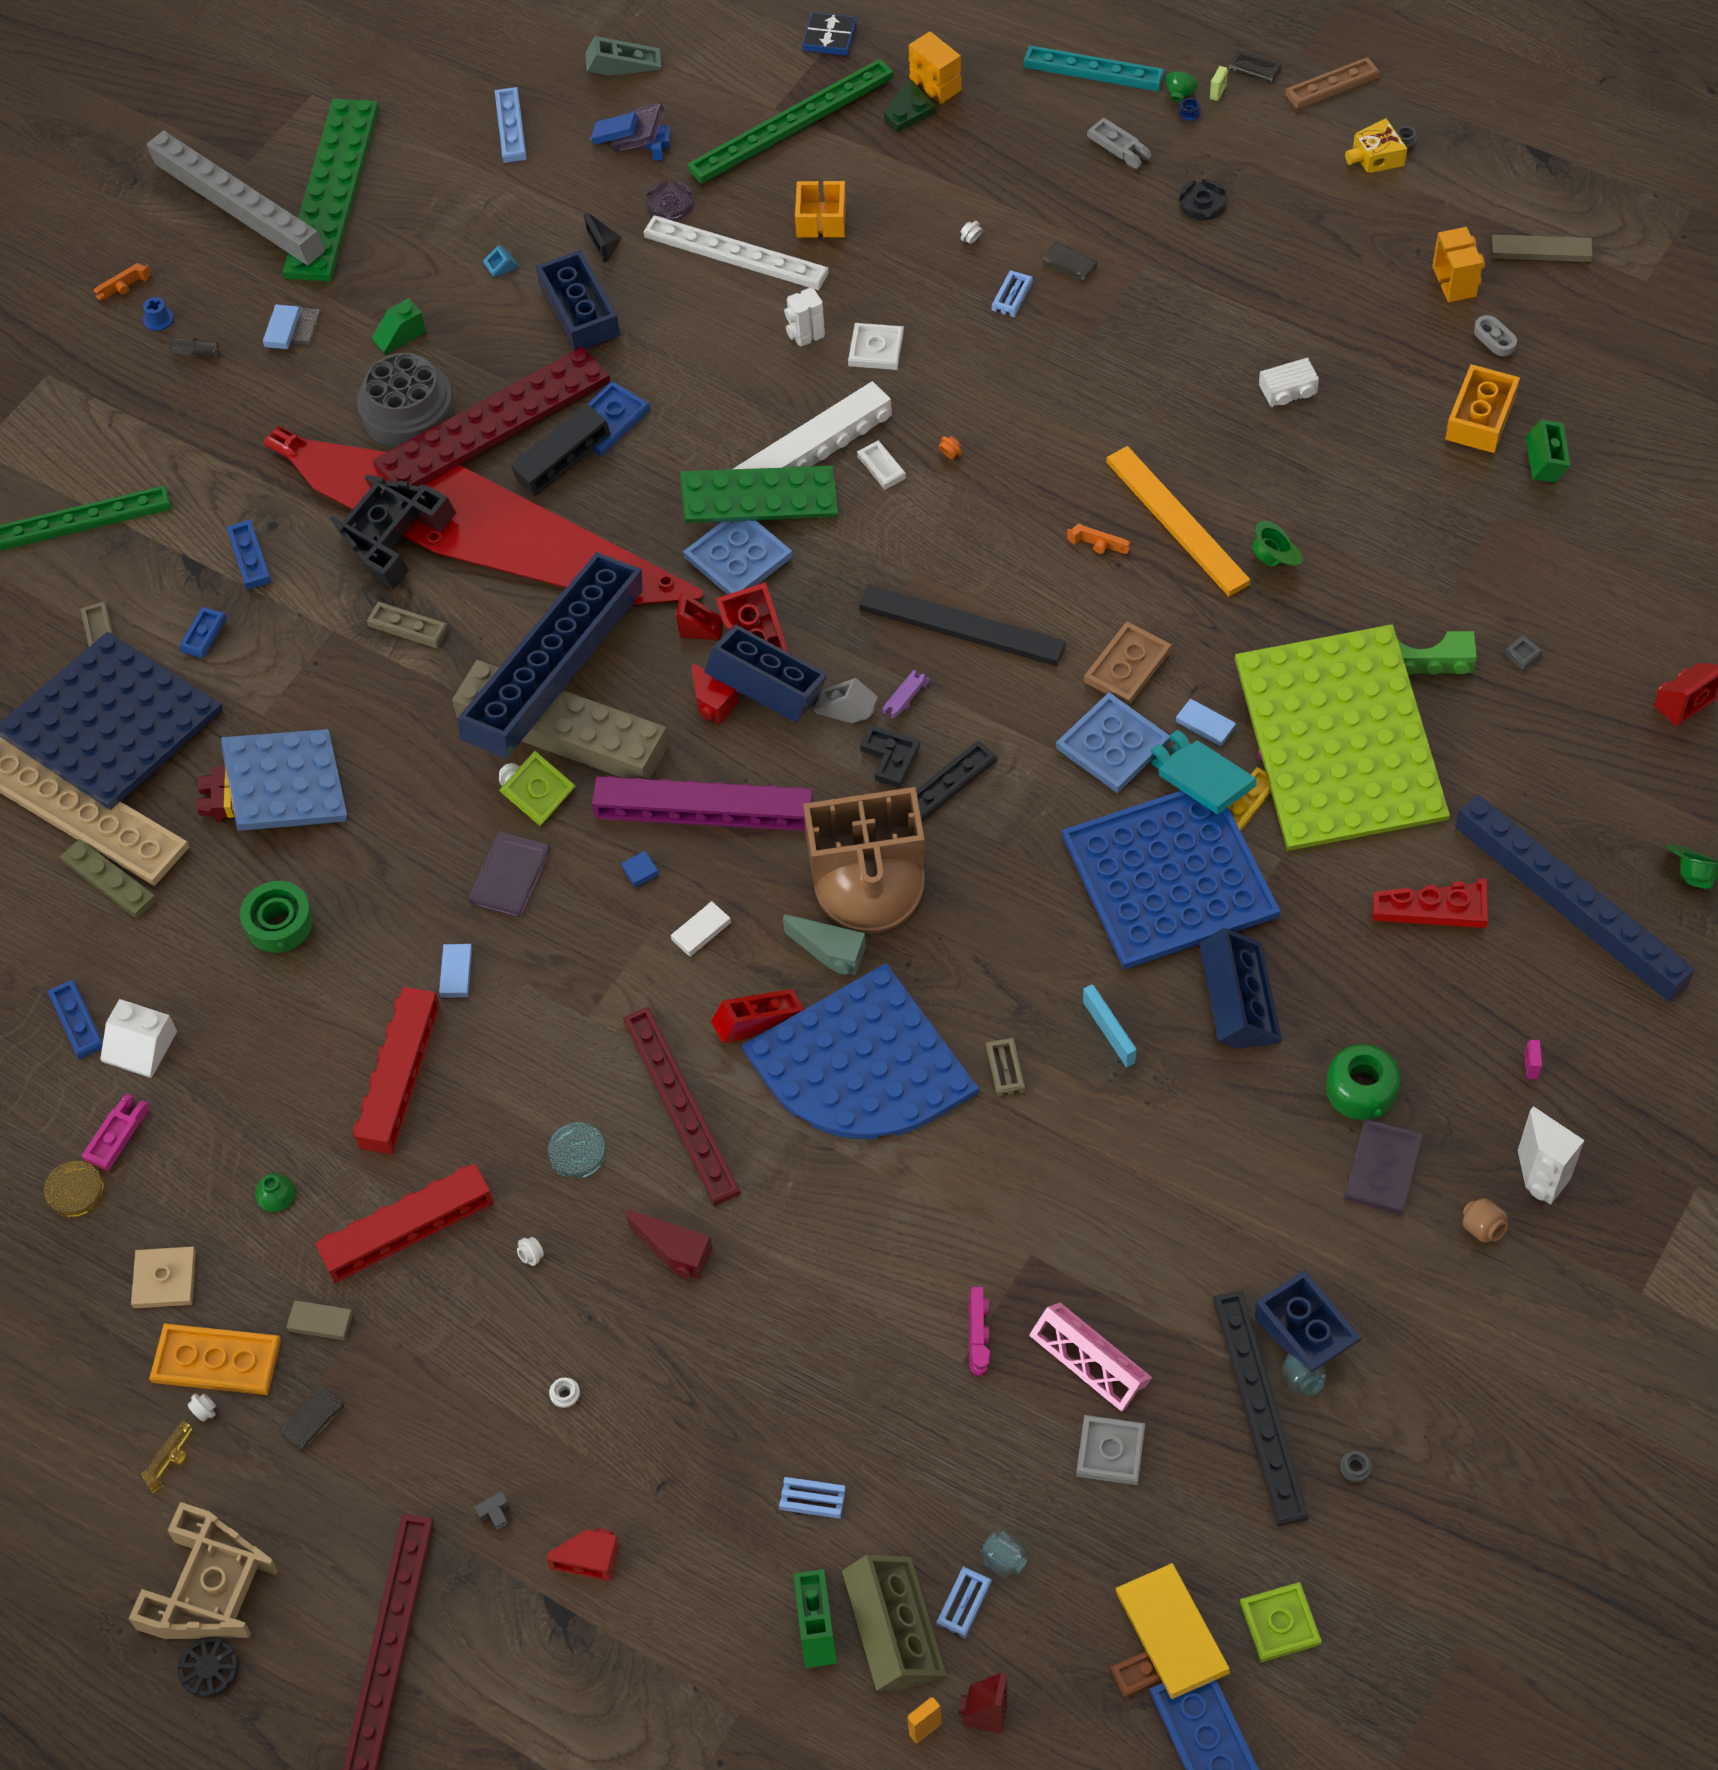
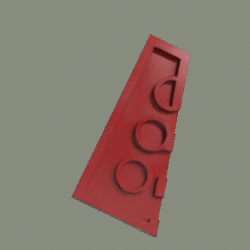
(1449, 906)

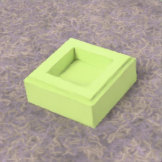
(1218, 83)

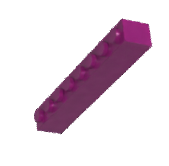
(700, 803)

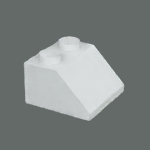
(136, 1038)

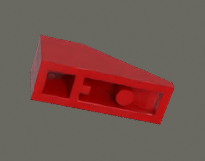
(751, 1015)

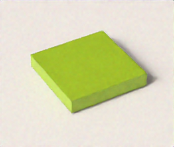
(537, 788)
(1280, 1622)

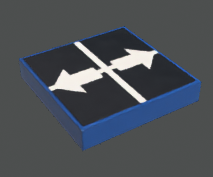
(829, 33)

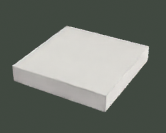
(876, 346)

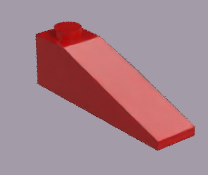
(754, 612)

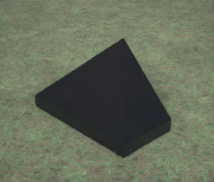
(602, 237)

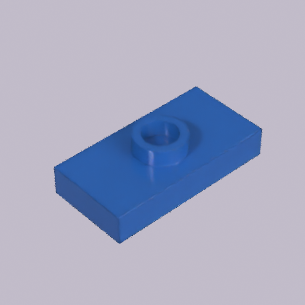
(202, 632)

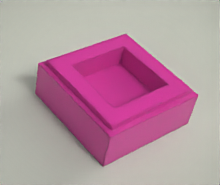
(1533, 1059)

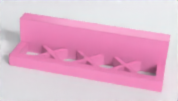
(1097, 1348)

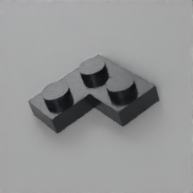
(896, 754)

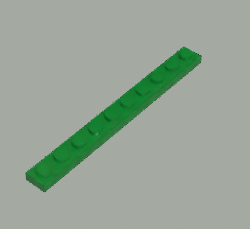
(790, 121)

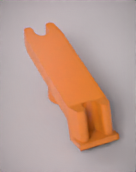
(121, 281)
(1099, 539)

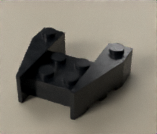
(384, 518)

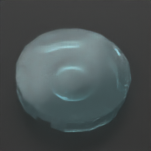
(576, 1149)

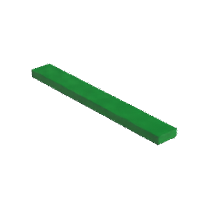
(84, 517)

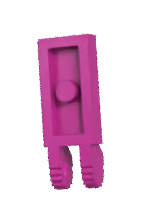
(115, 1133)
(978, 1333)

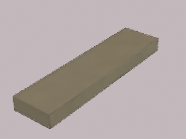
(1541, 248)

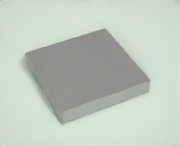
(1110, 1450)

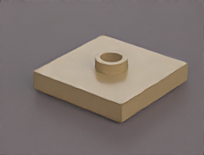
(163, 1277)

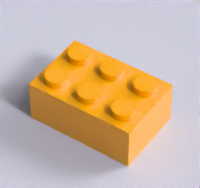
(1482, 408)

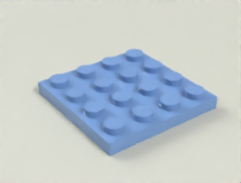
(283, 779)

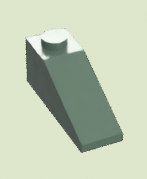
(620, 57)
(831, 945)

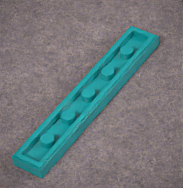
(1094, 68)

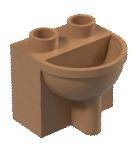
(867, 858)

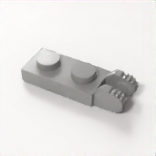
(1119, 142)

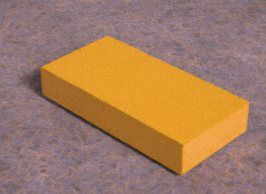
(924, 1720)

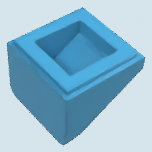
(500, 261)

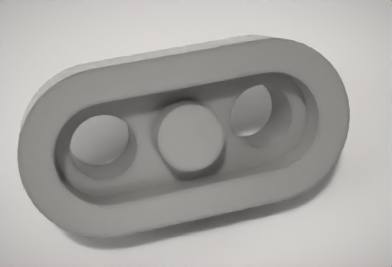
(1498, 338)

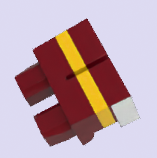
(220, 802)

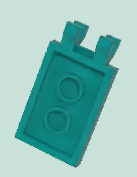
(1202, 773)

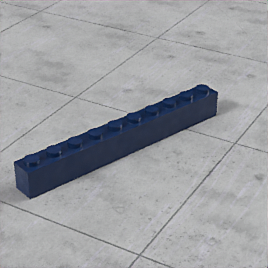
(1574, 898)

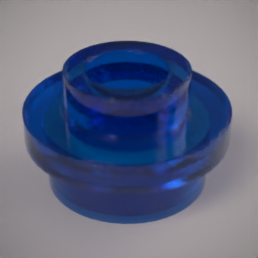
(1189, 109)

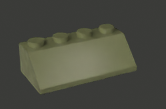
(893, 1622)

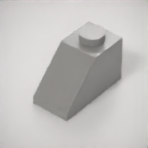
(846, 701)

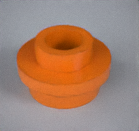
(950, 447)

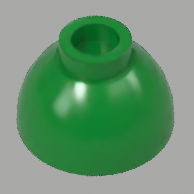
(1180, 85)
(275, 1192)

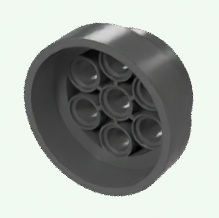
(403, 398)

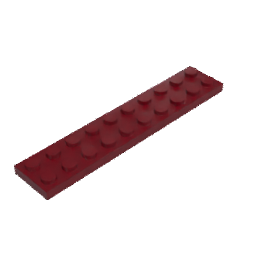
(493, 419)

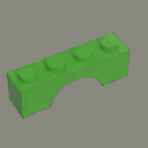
(1452, 655)

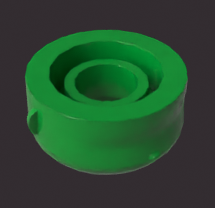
(274, 900)
(1359, 1100)

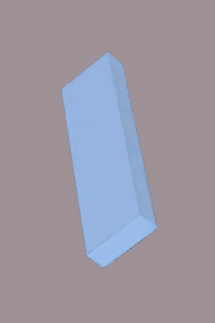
(510, 125)

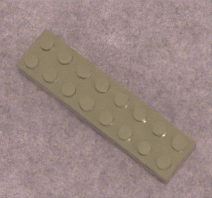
(584, 730)

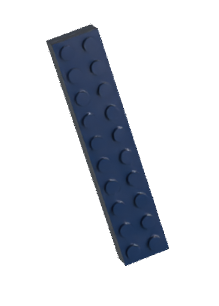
(550, 655)

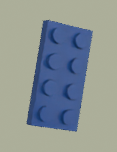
(1203, 1729)

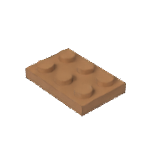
(1127, 663)

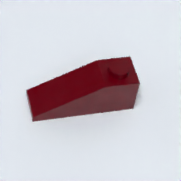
(676, 1246)
(986, 1704)

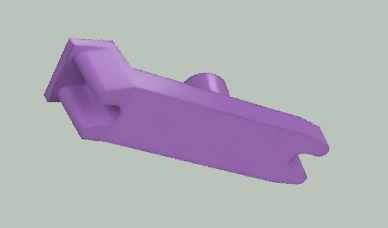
(903, 695)

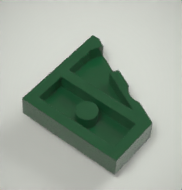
(908, 107)

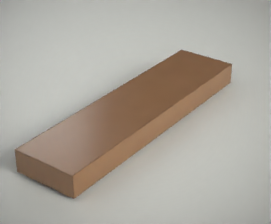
(1332, 83)

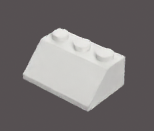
(1547, 1155)

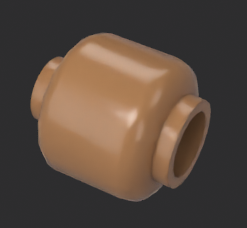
(1485, 1220)

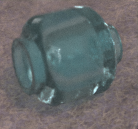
(1301, 1379)
(1003, 1553)

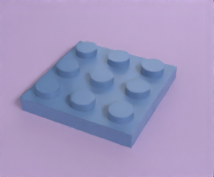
(737, 555)
(1112, 742)

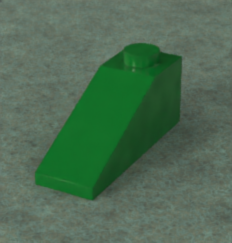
(814, 1618)

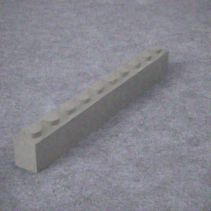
(236, 198)

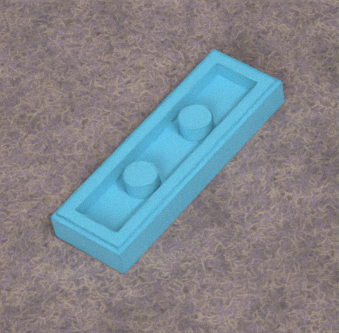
(1109, 1025)

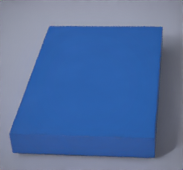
(620, 410)

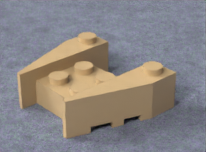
(210, 1583)

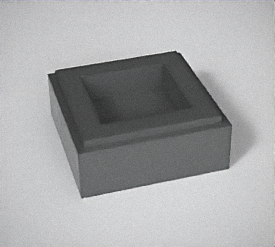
(1523, 652)

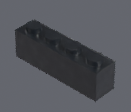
(560, 449)

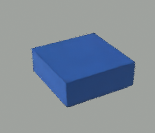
(639, 869)

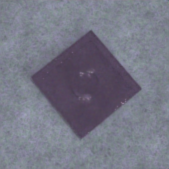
(645, 130)

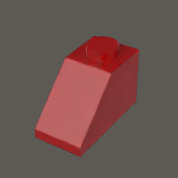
(713, 697)
(587, 1554)

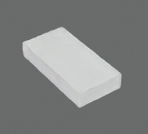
(881, 465)
(700, 929)

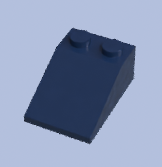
(1305, 1322)

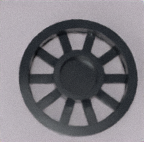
(208, 1667)

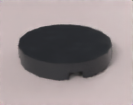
(1203, 199)

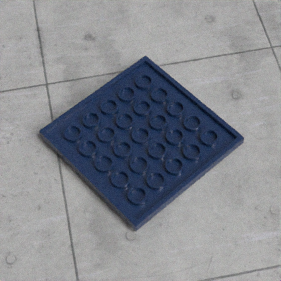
(108, 720)

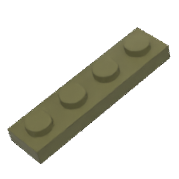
(108, 878)

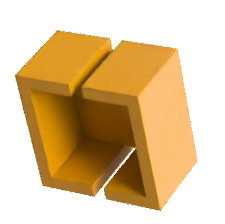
(935, 67)
(820, 217)
(1459, 263)

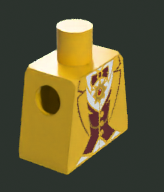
(1377, 148)

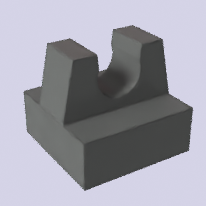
(492, 1509)

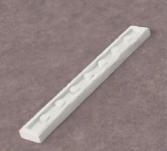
(736, 252)

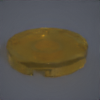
(73, 1188)

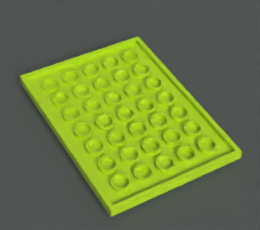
(1341, 737)

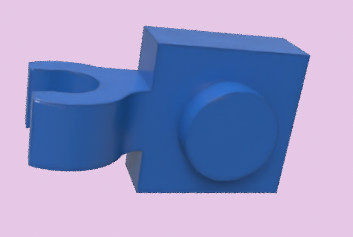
(661, 142)

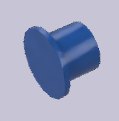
(157, 315)

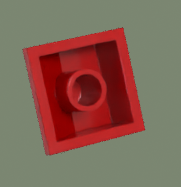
(1688, 692)

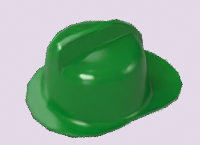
(1274, 545)
(1696, 867)

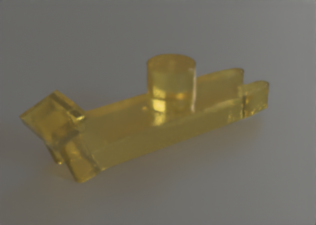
(168, 1452)

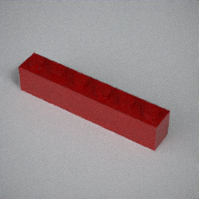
(396, 1070)
(404, 1222)

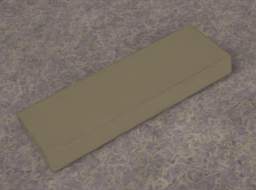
(407, 624)

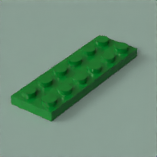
(758, 494)

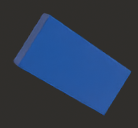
(614, 128)

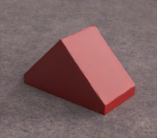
(697, 620)

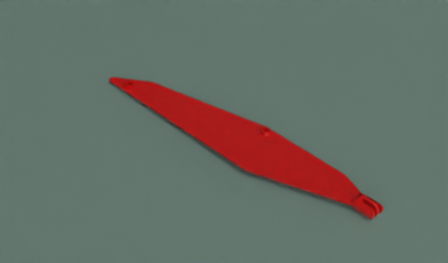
(489, 523)

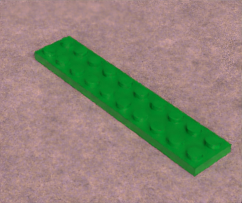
(334, 183)

